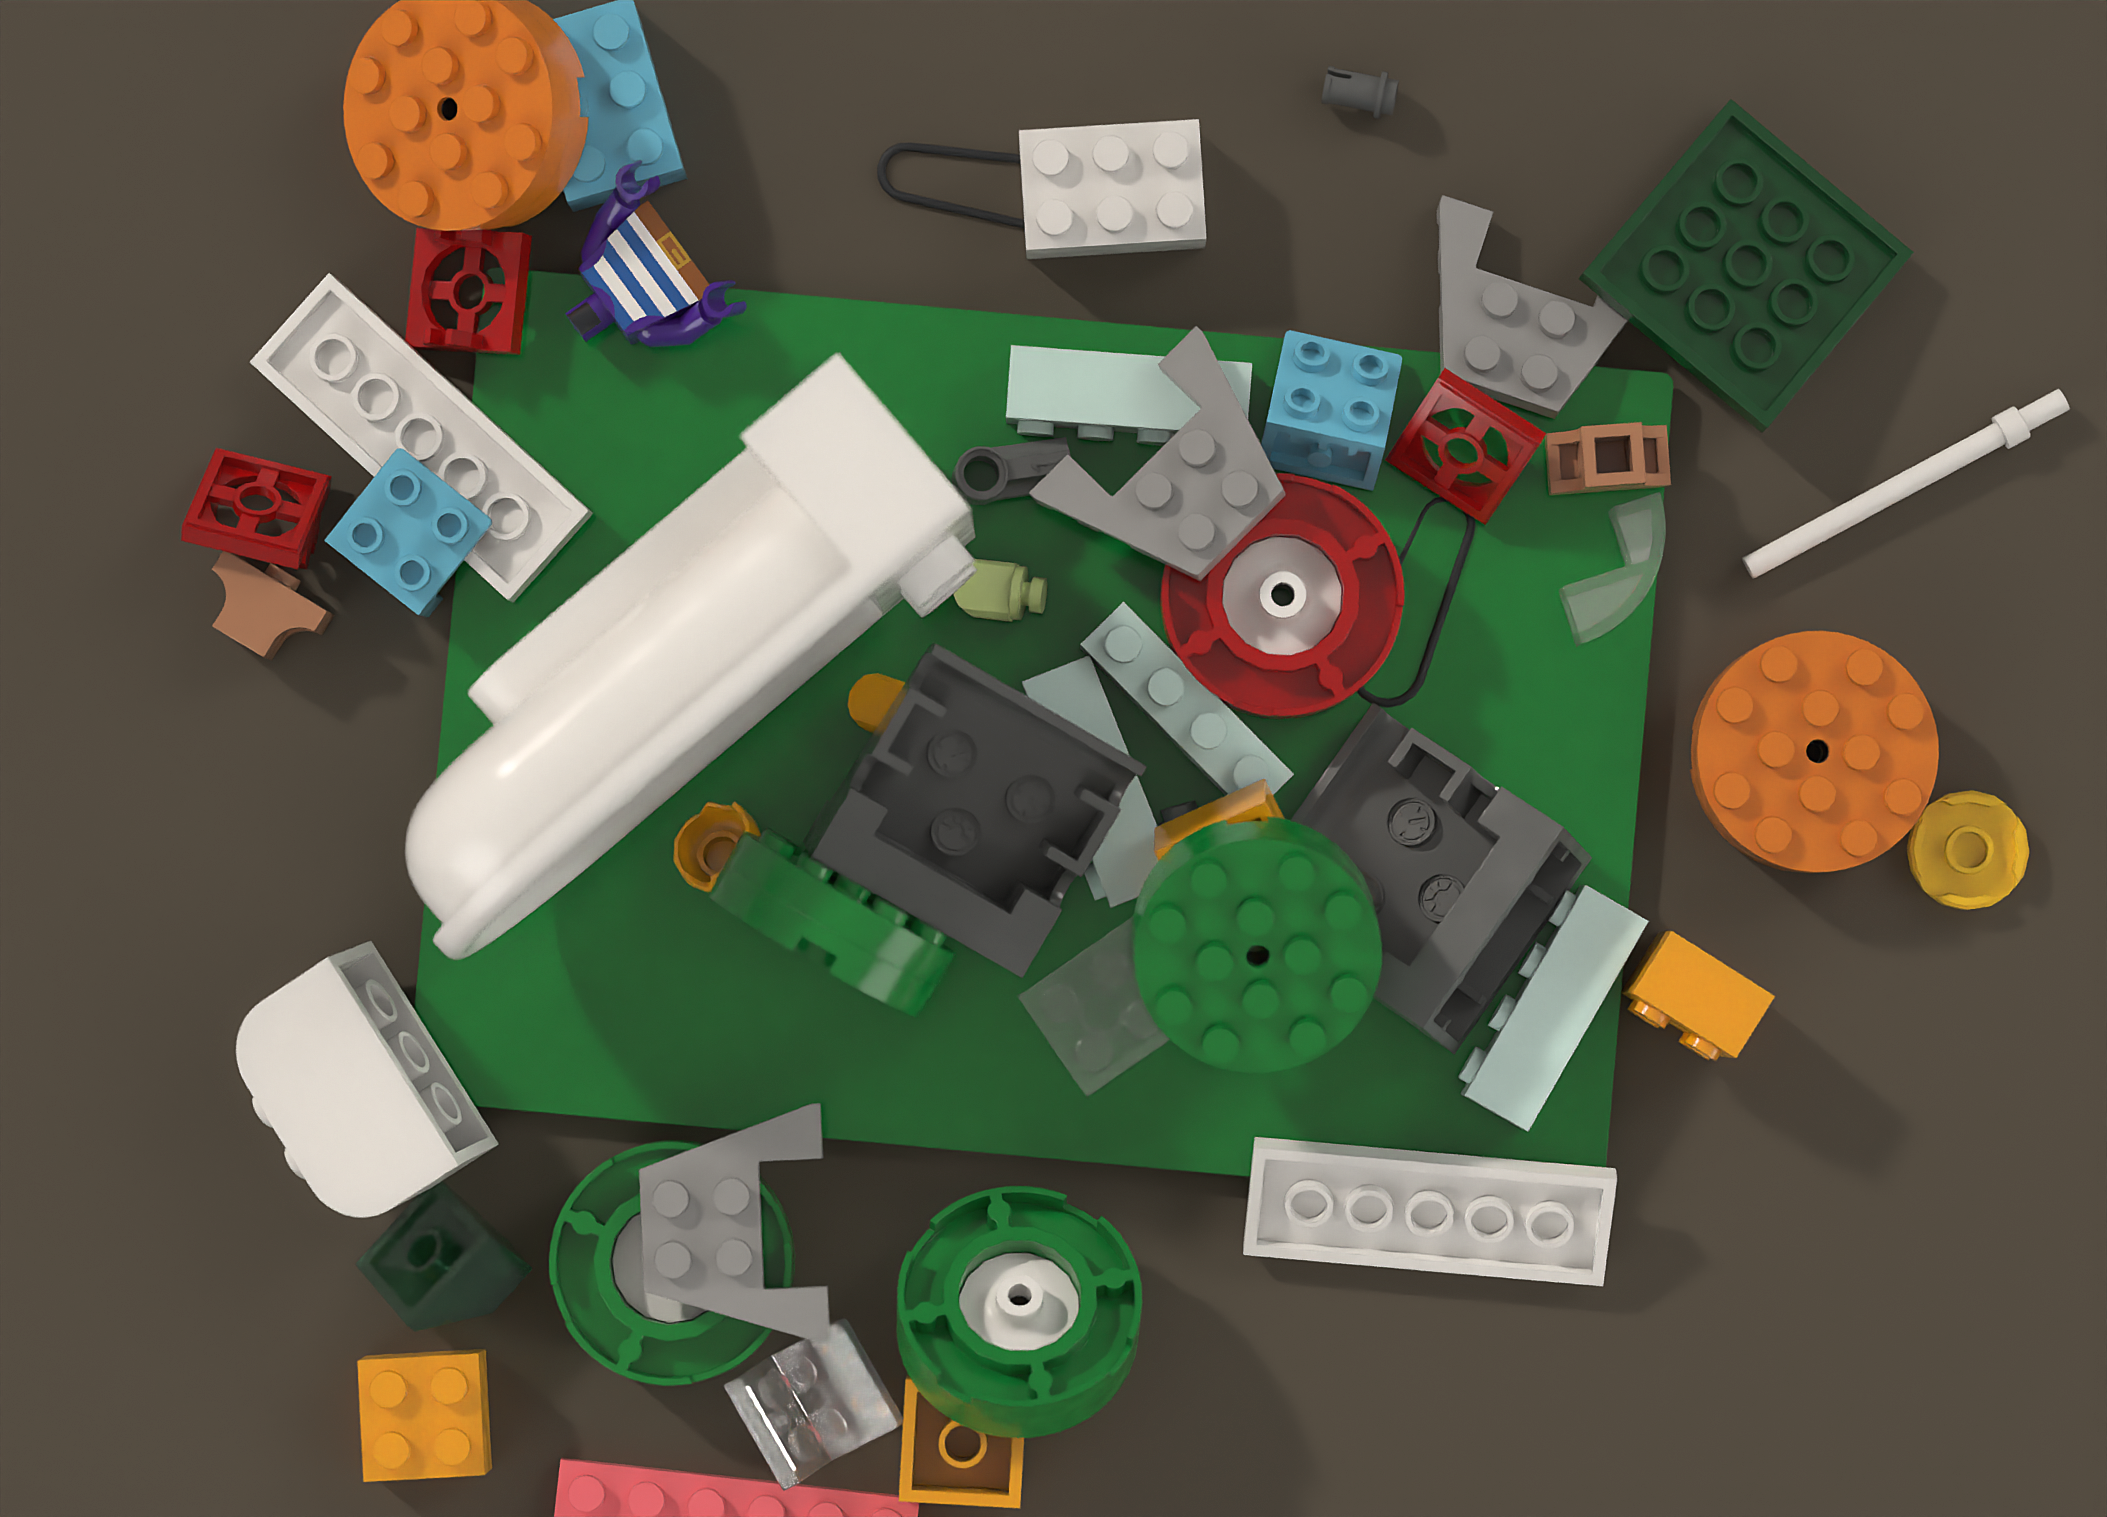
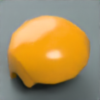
(708, 841)

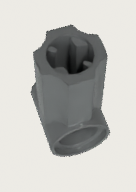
(1016, 467)

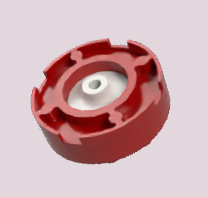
(1320, 645)

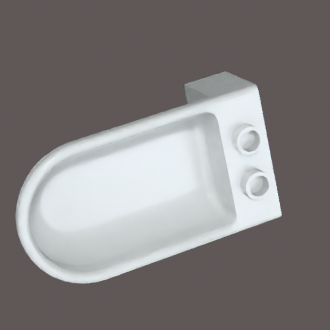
(684, 650)

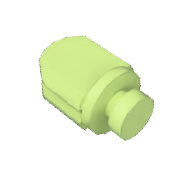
(1001, 591)

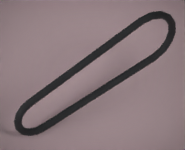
(942, 205)
(1441, 616)

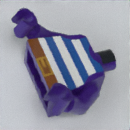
(644, 275)

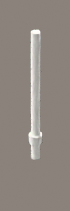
(2007, 429)

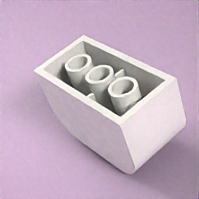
(357, 1086)

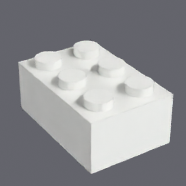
(1112, 189)

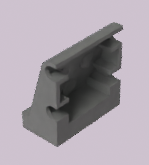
(973, 809)
(1451, 869)

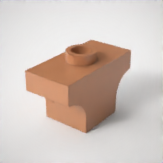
(1607, 458)
(264, 606)

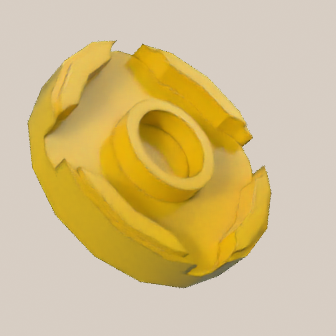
(1968, 850)

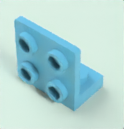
(1330, 409)
(409, 531)

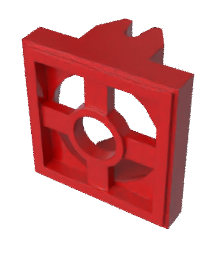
(506, 329)
(259, 478)
(1474, 498)

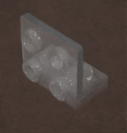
(813, 1403)

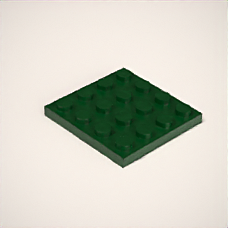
(1746, 265)

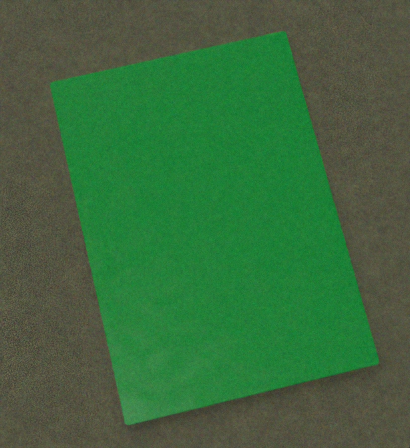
(673, 1011)

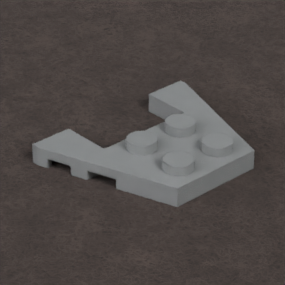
(1509, 335)
(1195, 491)
(707, 1227)

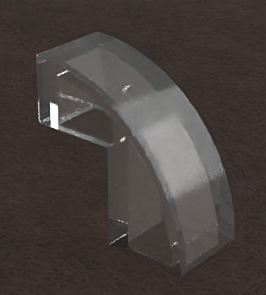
(1609, 598)

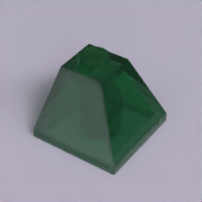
(442, 1262)

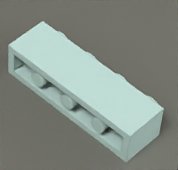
(1103, 394)
(1180, 705)
(1128, 848)
(1552, 1007)

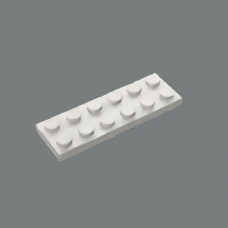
(385, 396)
(1429, 1211)

